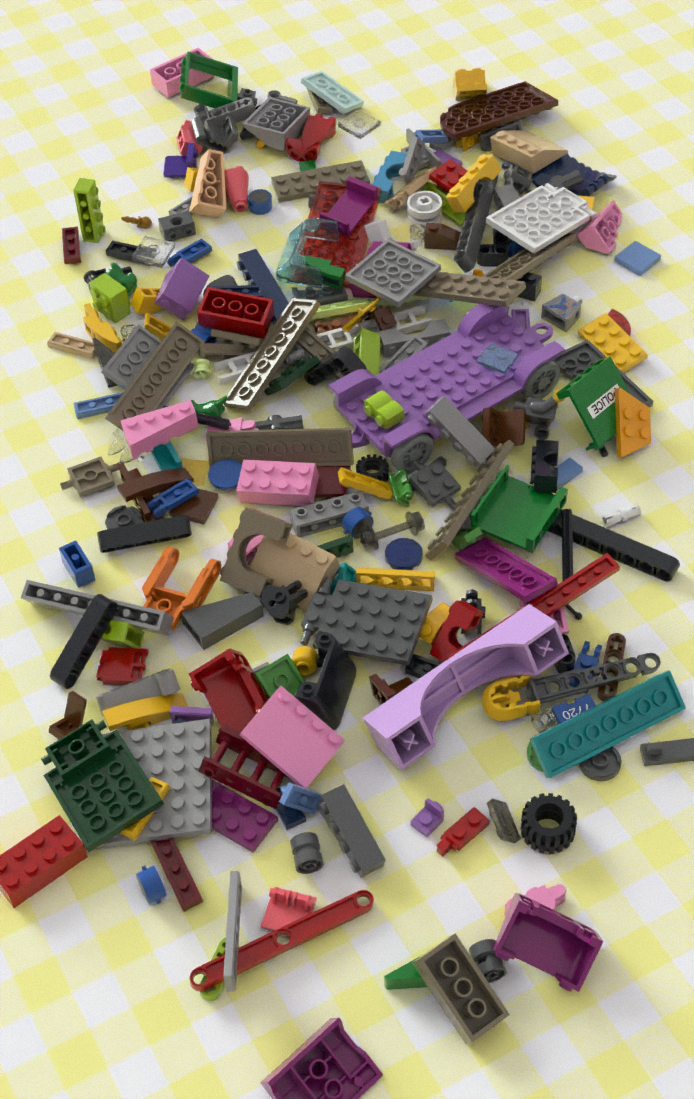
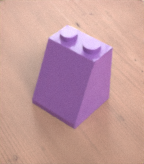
(181, 288)

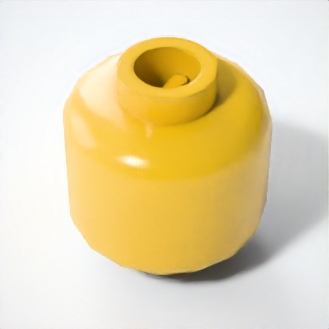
(305, 660)

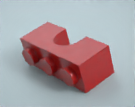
(460, 616)

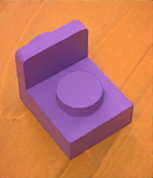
(428, 818)

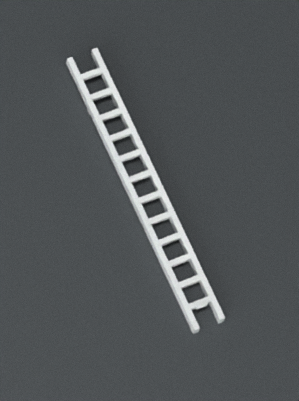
(329, 336)

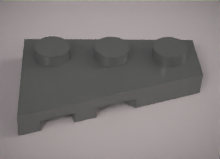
(325, 296)

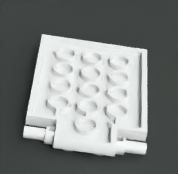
(541, 217)

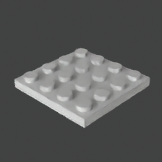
(393, 272)
(132, 357)

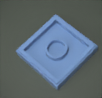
(637, 258)

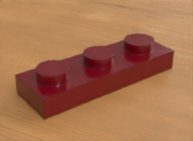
(71, 245)

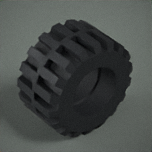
(548, 838)

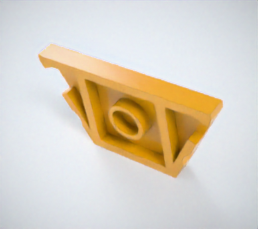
(632, 423)

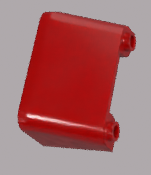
(229, 689)

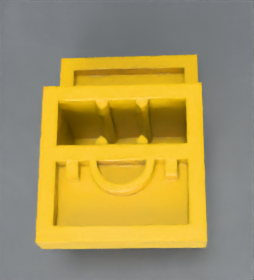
(469, 83)

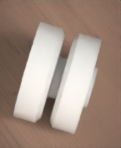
(424, 208)

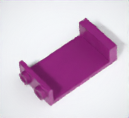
(352, 205)

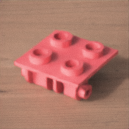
(286, 908)

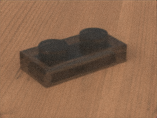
(503, 821)

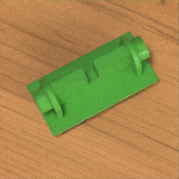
(401, 487)

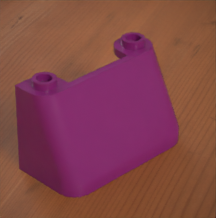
(548, 941)

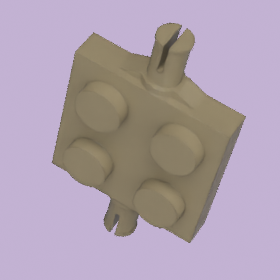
(90, 476)

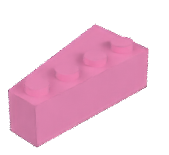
(158, 427)

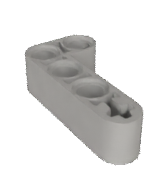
(239, 110)
(154, 685)

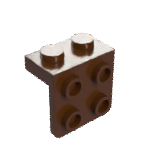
(504, 426)

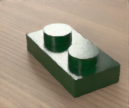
(339, 547)

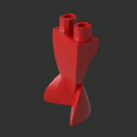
(314, 132)

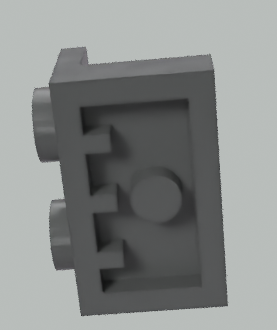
(522, 176)

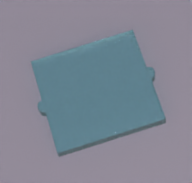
(497, 358)

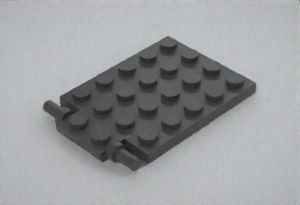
(368, 619)

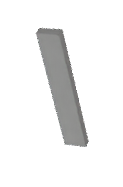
(232, 932)

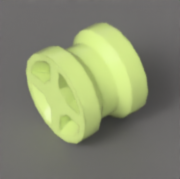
(202, 369)

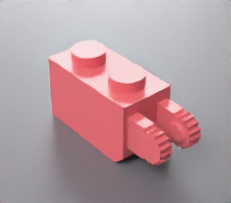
(187, 136)

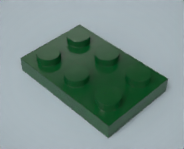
(291, 375)

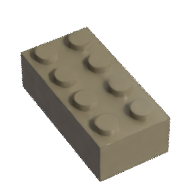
(460, 989)

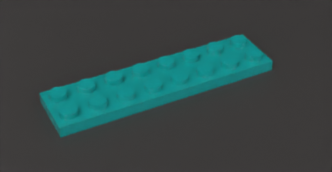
(607, 724)

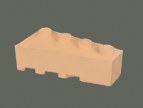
(209, 189)

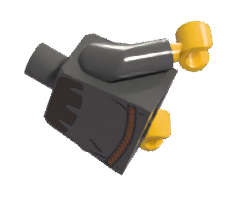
(539, 410)

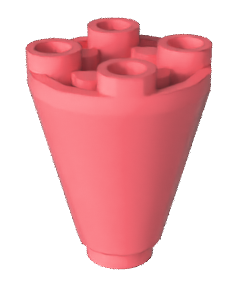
(237, 187)

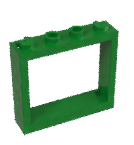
(211, 67)

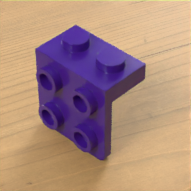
(177, 165)

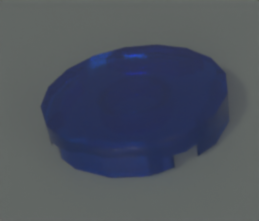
(403, 554)

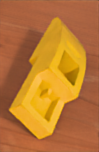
(100, 330)

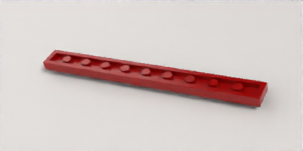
(569, 589)

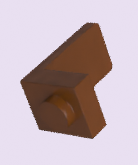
(383, 317)
(72, 718)

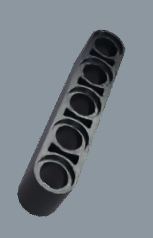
(144, 533)
(83, 641)

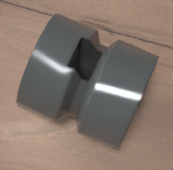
(306, 853)
(486, 960)

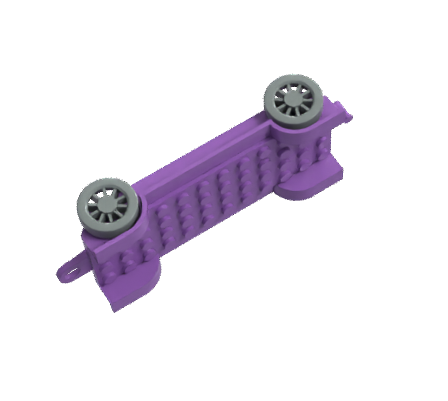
(450, 371)

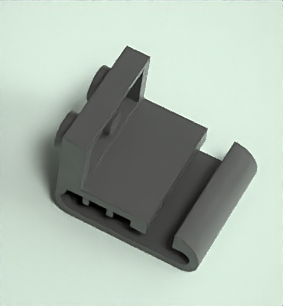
(214, 136)

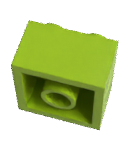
(110, 298)

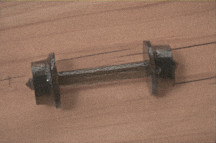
(414, 523)

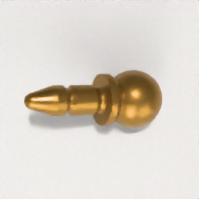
(144, 222)

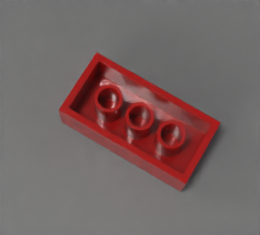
(235, 312)
(39, 860)

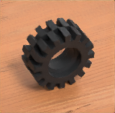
(374, 463)

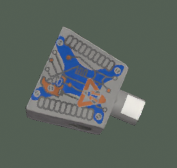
(562, 311)

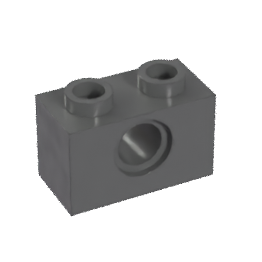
(177, 226)

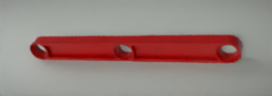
(297, 931)

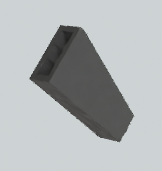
(222, 618)

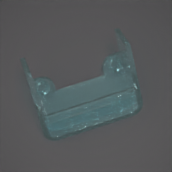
(292, 264)

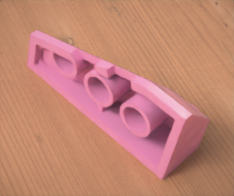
(602, 230)

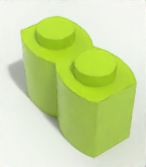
(384, 409)

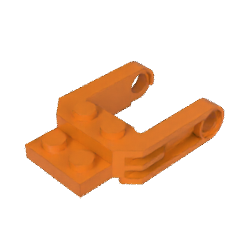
(173, 601)

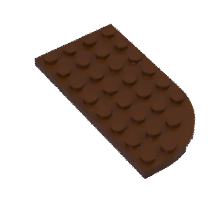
(494, 110)

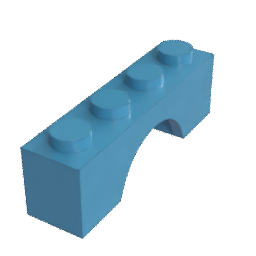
(387, 171)

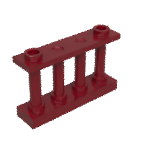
(212, 768)

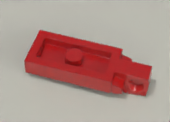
(462, 831)

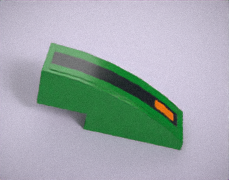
(331, 275)

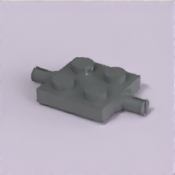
(434, 483)

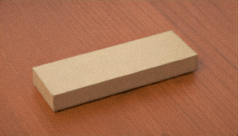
(72, 345)

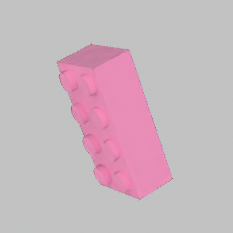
(167, 75)
(277, 483)

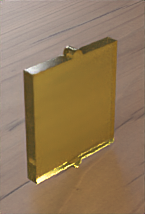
(197, 469)

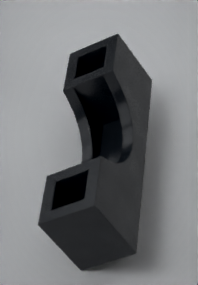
(543, 472)

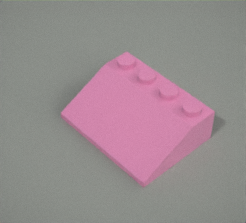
(292, 737)

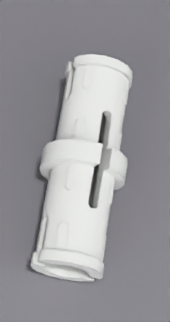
(621, 515)

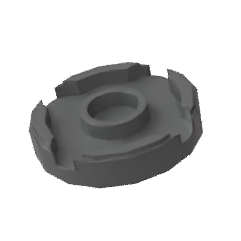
(123, 516)
(602, 765)

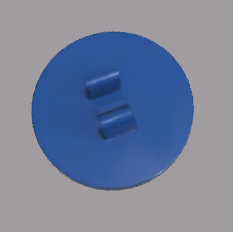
(225, 474)

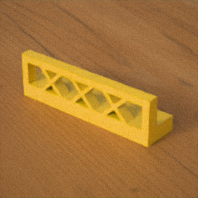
(397, 579)

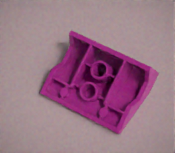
(324, 1068)

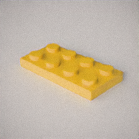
(613, 342)

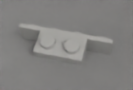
(428, 157)

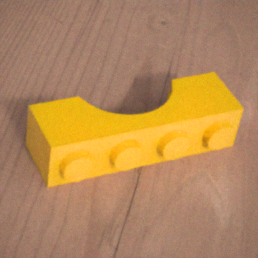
(461, 195)

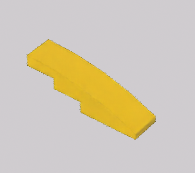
(142, 711)

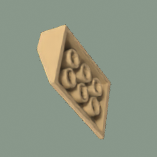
(525, 149)
(295, 562)

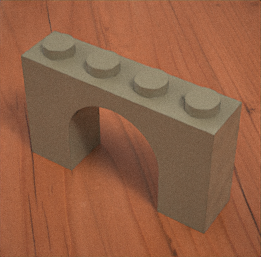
(236, 569)

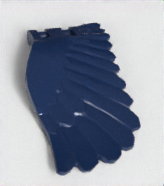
(592, 179)

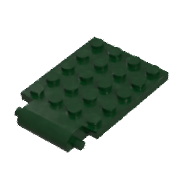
(98, 783)

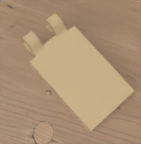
(409, 189)

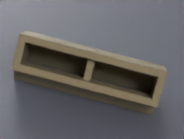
(219, 351)

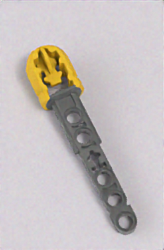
(495, 700)

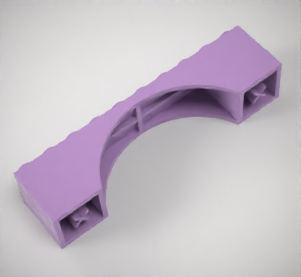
(518, 646)

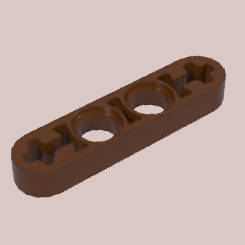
(610, 651)

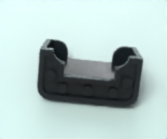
(331, 692)

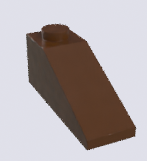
(440, 237)

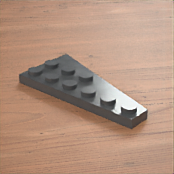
(582, 356)

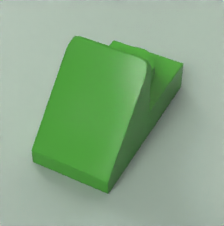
(466, 537)

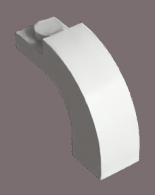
(379, 232)

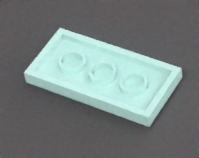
(332, 92)

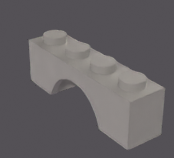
(393, 340)

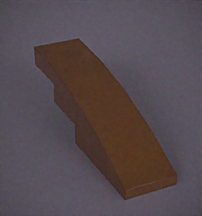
(152, 483)

